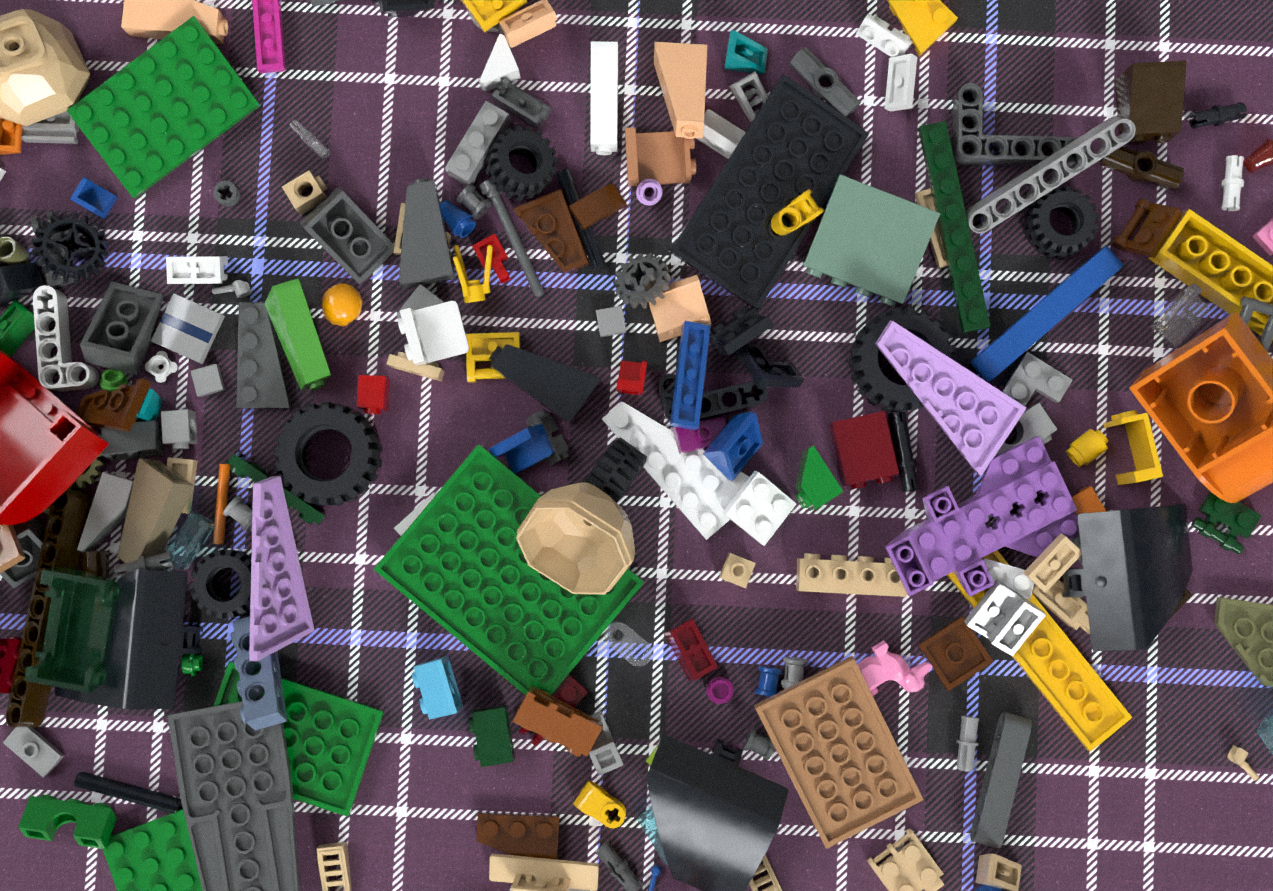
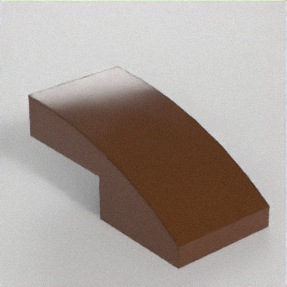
(597, 206)

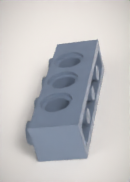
(271, 707)

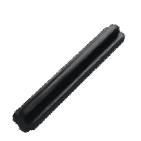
(587, 236)
(127, 792)

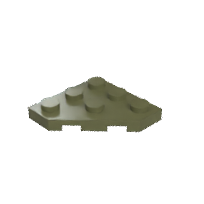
(1250, 633)

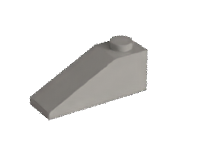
(106, 511)

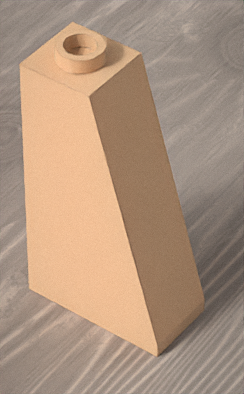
(161, 17)
(683, 85)

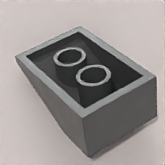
(348, 235)
(122, 328)

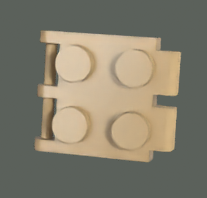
(907, 868)

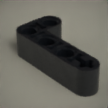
(714, 398)

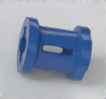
(768, 681)

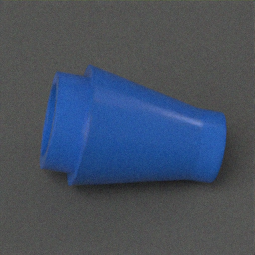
(457, 219)

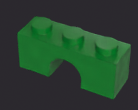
(46, 814)

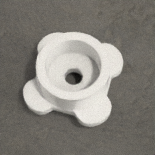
(161, 359)

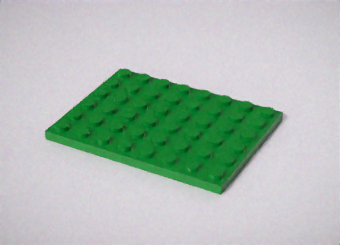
(474, 581)

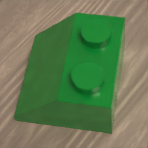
(815, 481)

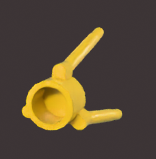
(473, 290)

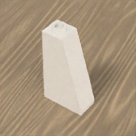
(604, 97)

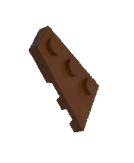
(555, 229)
(116, 408)
(520, 833)

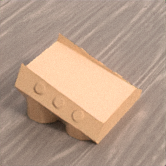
(680, 304)

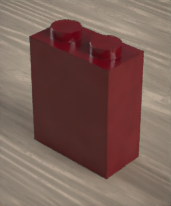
(864, 450)

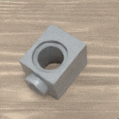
(179, 428)

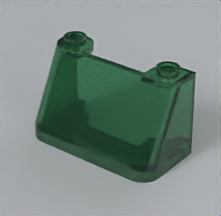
(75, 630)

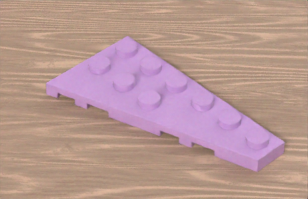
(963, 404)
(278, 591)

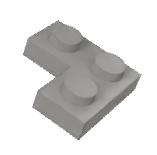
(1035, 375)

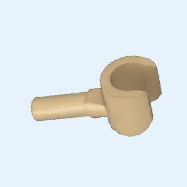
(1238, 756)

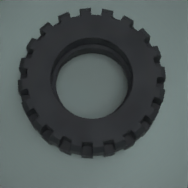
(865, 357)
(293, 448)

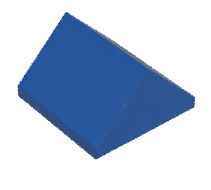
(735, 445)

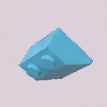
(437, 688)

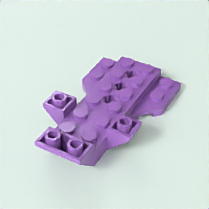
(957, 534)

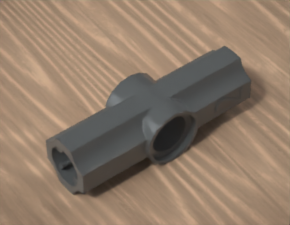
(812, 71)

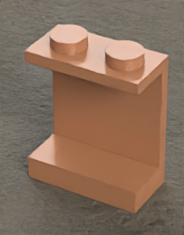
(658, 157)

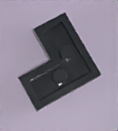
(767, 372)

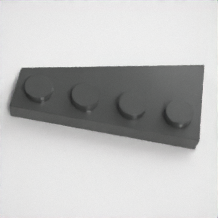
(259, 366)

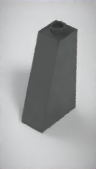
(424, 242)

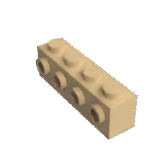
(848, 576)

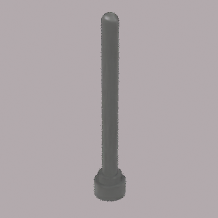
(491, 193)

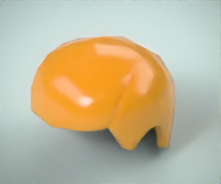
(341, 304)

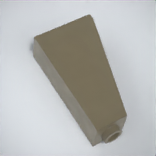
(152, 510)

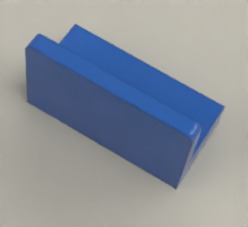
(524, 448)

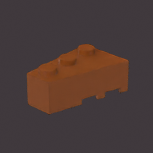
(558, 721)

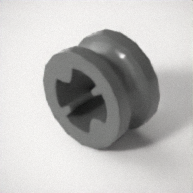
(223, 185)

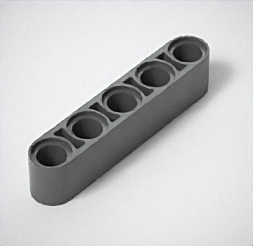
(1001, 780)

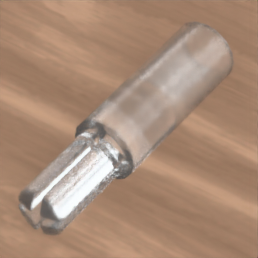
(313, 142)

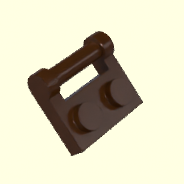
(1152, 233)

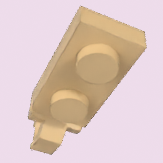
(1069, 609)

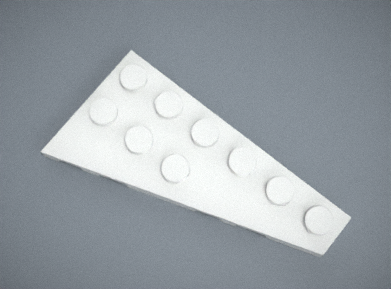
(685, 477)

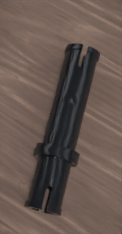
(904, 454)

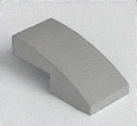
(604, 751)

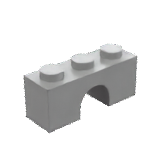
(470, 154)
(1031, 424)

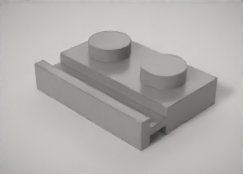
(54, 129)

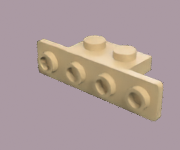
(543, 873)

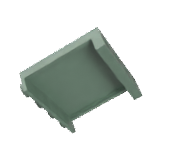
(870, 241)

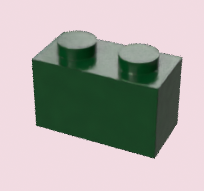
(492, 736)

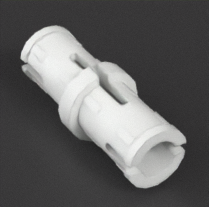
(1232, 183)

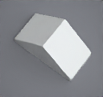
(499, 66)

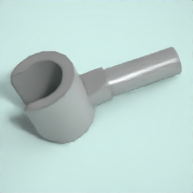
(240, 287)

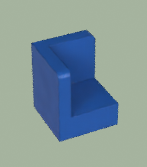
(93, 198)

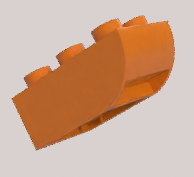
(1216, 407)

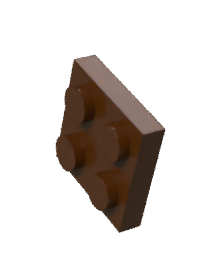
(955, 653)

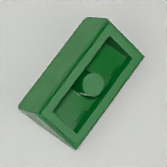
(15, 326)

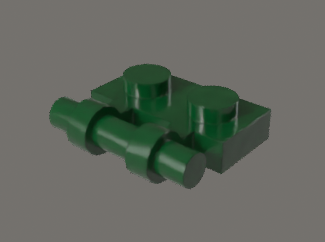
(1234, 516)

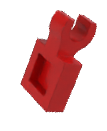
(498, 256)

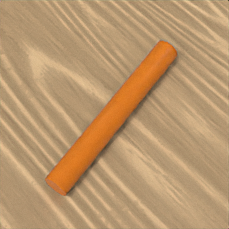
(221, 503)

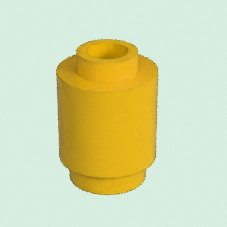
(1087, 447)

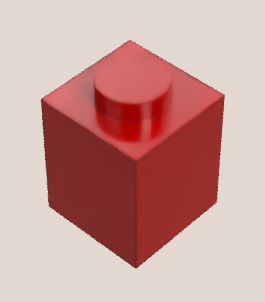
(373, 394)

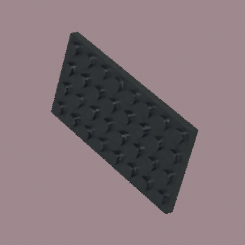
(786, 150)

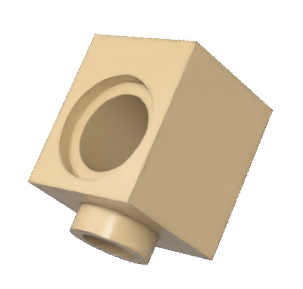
(295, 188)
(737, 570)

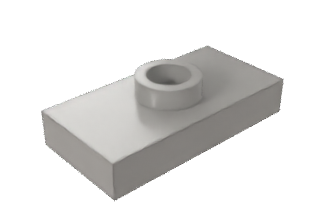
(34, 749)

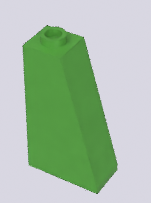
(297, 334)

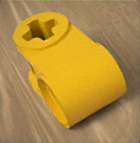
(799, 211)
(596, 801)

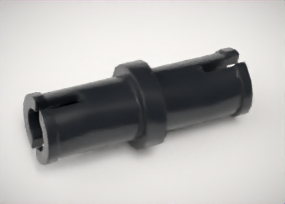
(1217, 115)

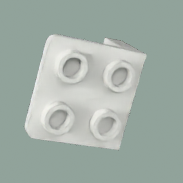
(433, 333)

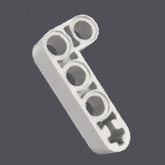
(46, 311)

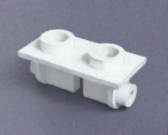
(876, 33)

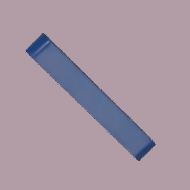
(1046, 313)

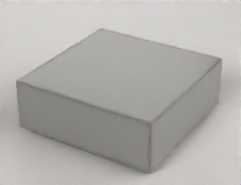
(611, 321)
(207, 380)

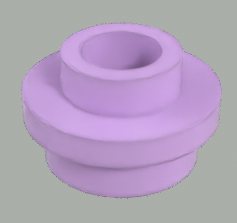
(656, 195)

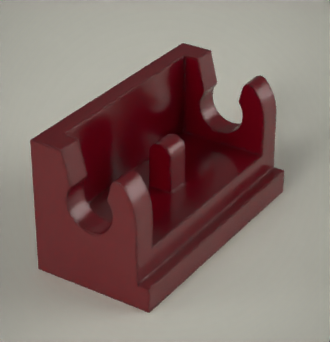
(691, 650)

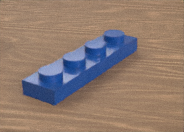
(690, 375)

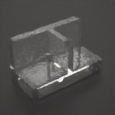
(1181, 316)

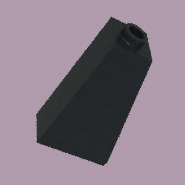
(547, 381)

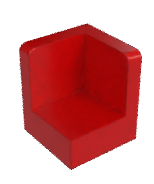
(631, 377)

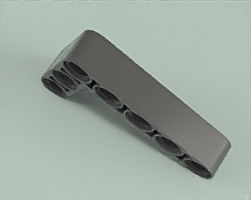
(1005, 144)

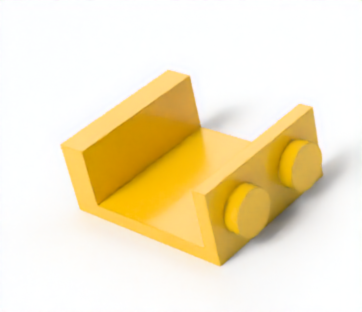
(1142, 447)

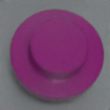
(720, 690)

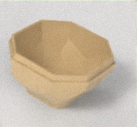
(43, 73)
(578, 539)

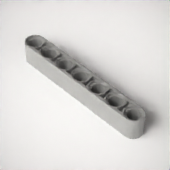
(1061, 173)

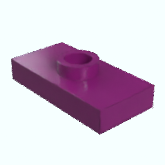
(692, 440)

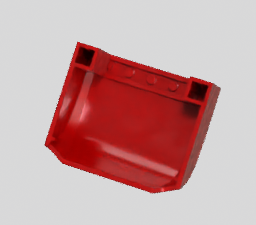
(40, 444)

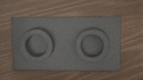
(558, 443)

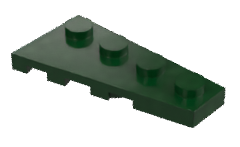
(307, 510)

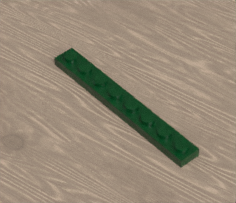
(954, 227)

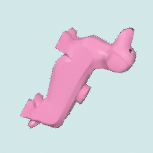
(892, 666)

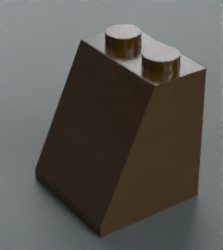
(1152, 99)

